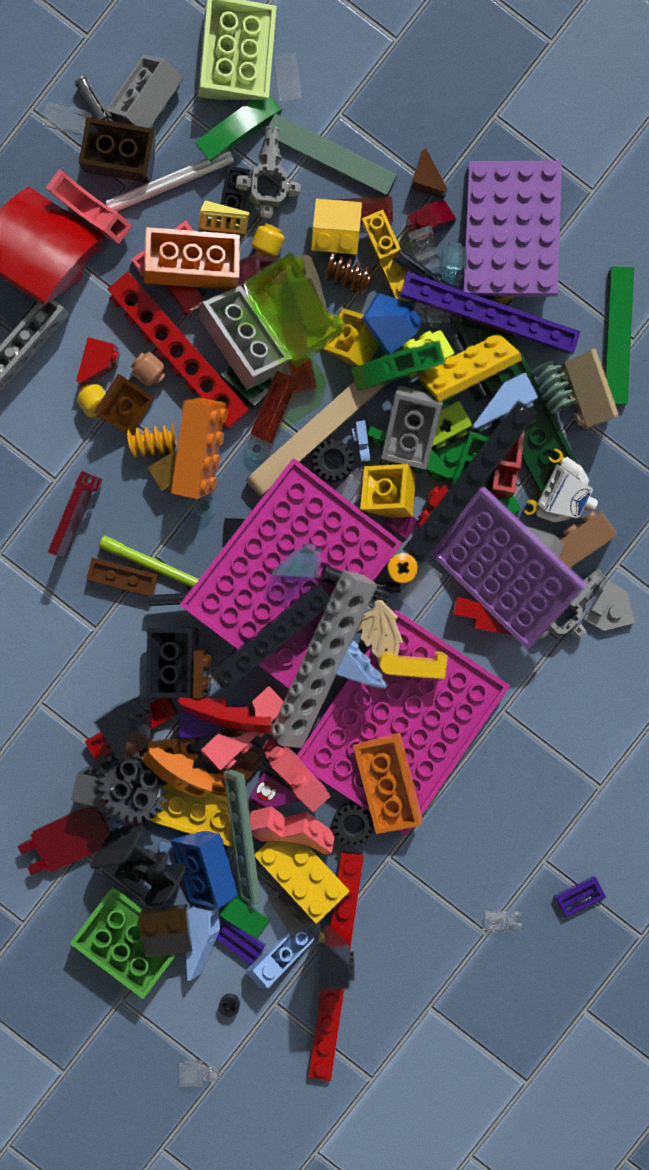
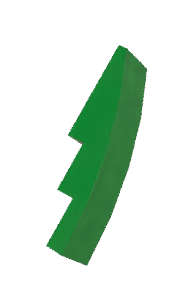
(237, 127)

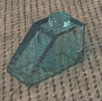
(453, 261)
(300, 562)

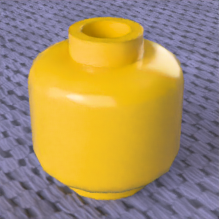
(268, 240)
(89, 398)

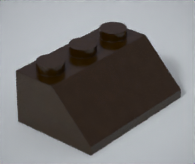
(118, 150)

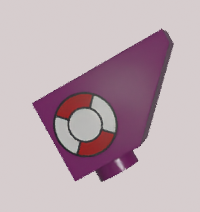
(272, 792)

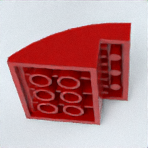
(43, 245)

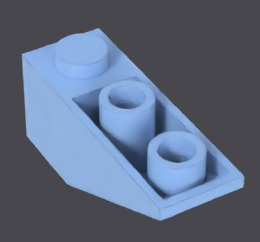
(511, 391)
(357, 667)
(204, 931)
(278, 958)

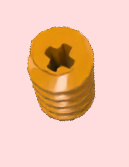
(152, 441)
(411, 567)

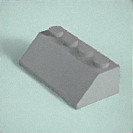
(243, 336)

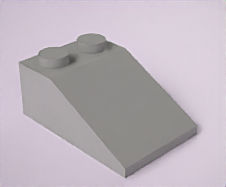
(412, 427)

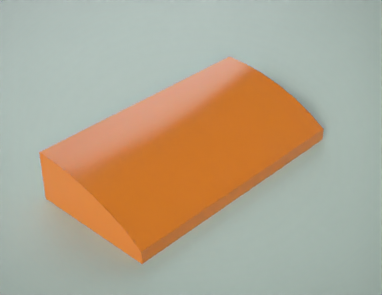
(388, 783)

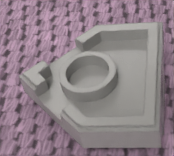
(610, 608)

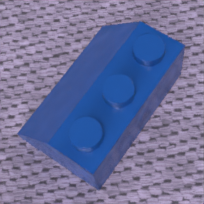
(207, 870)

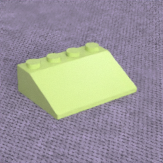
(236, 50)

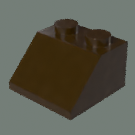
(165, 930)

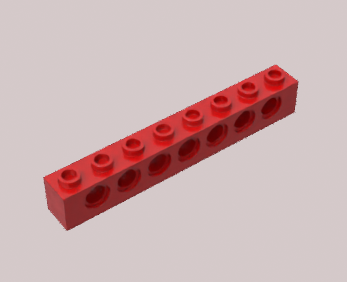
(128, 287)

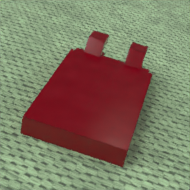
(73, 513)
(67, 839)

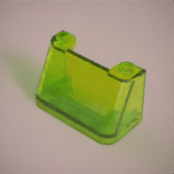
(293, 309)

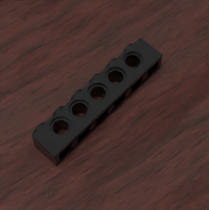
(270, 637)

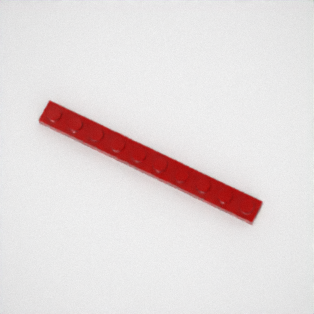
(331, 1000)

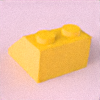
(336, 226)
(356, 342)
(388, 490)

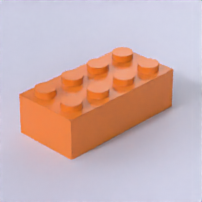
(191, 258)
(199, 447)

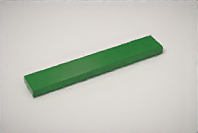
(619, 332)

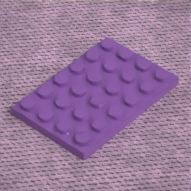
(513, 228)
(507, 568)

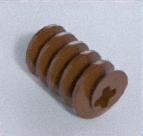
(349, 274)

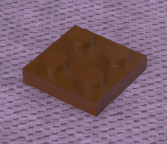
(123, 404)
(201, 681)
(245, 763)

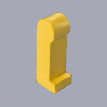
(413, 666)

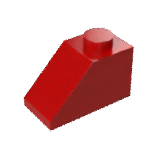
(97, 360)

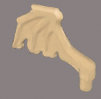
(380, 629)

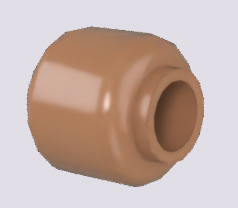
(148, 369)

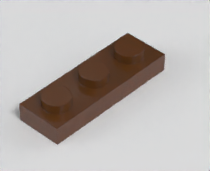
(122, 577)

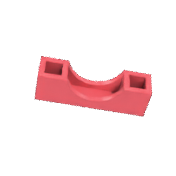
(223, 749)

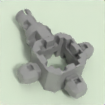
(269, 166)
(578, 630)

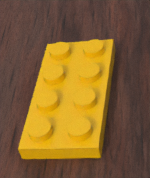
(469, 367)
(195, 814)
(303, 876)

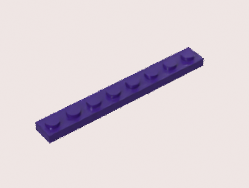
(489, 313)

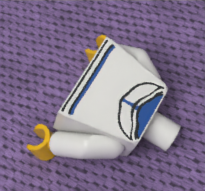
(565, 493)

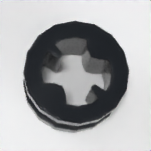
(232, 1011)

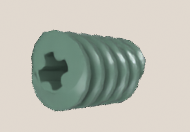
(553, 387)

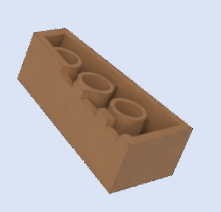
(585, 537)

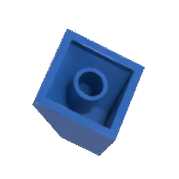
(391, 322)

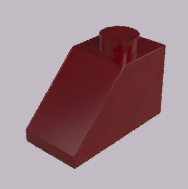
(435, 214)

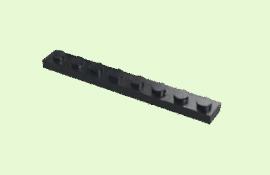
(469, 481)

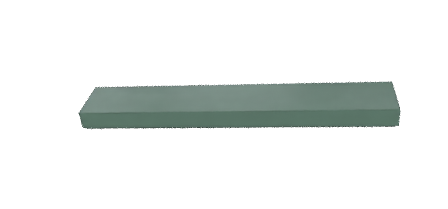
(333, 156)
(242, 836)

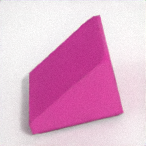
(401, 526)

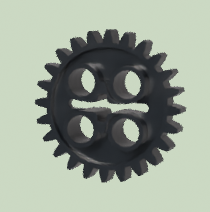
(113, 777)

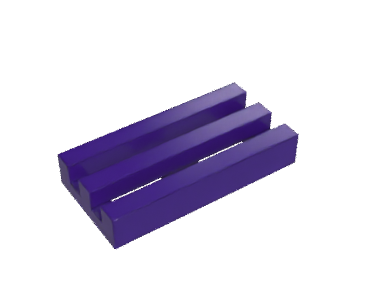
(576, 888)
(255, 953)

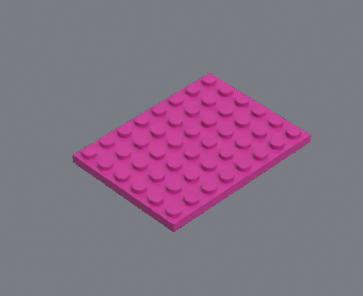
(238, 588)
(432, 715)

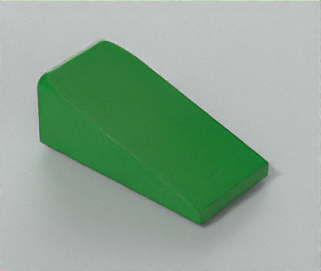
(244, 916)

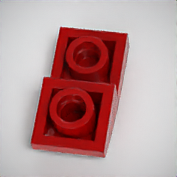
(187, 297)
(435, 496)

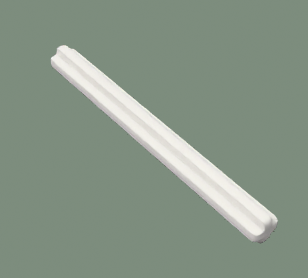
(169, 181)

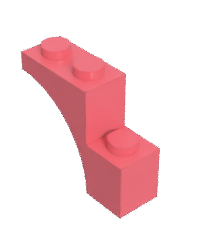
(88, 207)
(294, 771)
(302, 828)

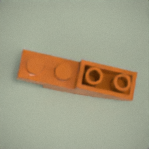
(179, 773)

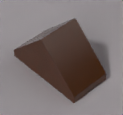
(427, 177)

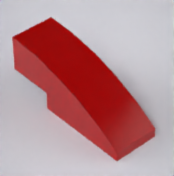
(504, 477)
(482, 617)

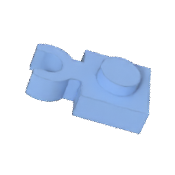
(360, 436)

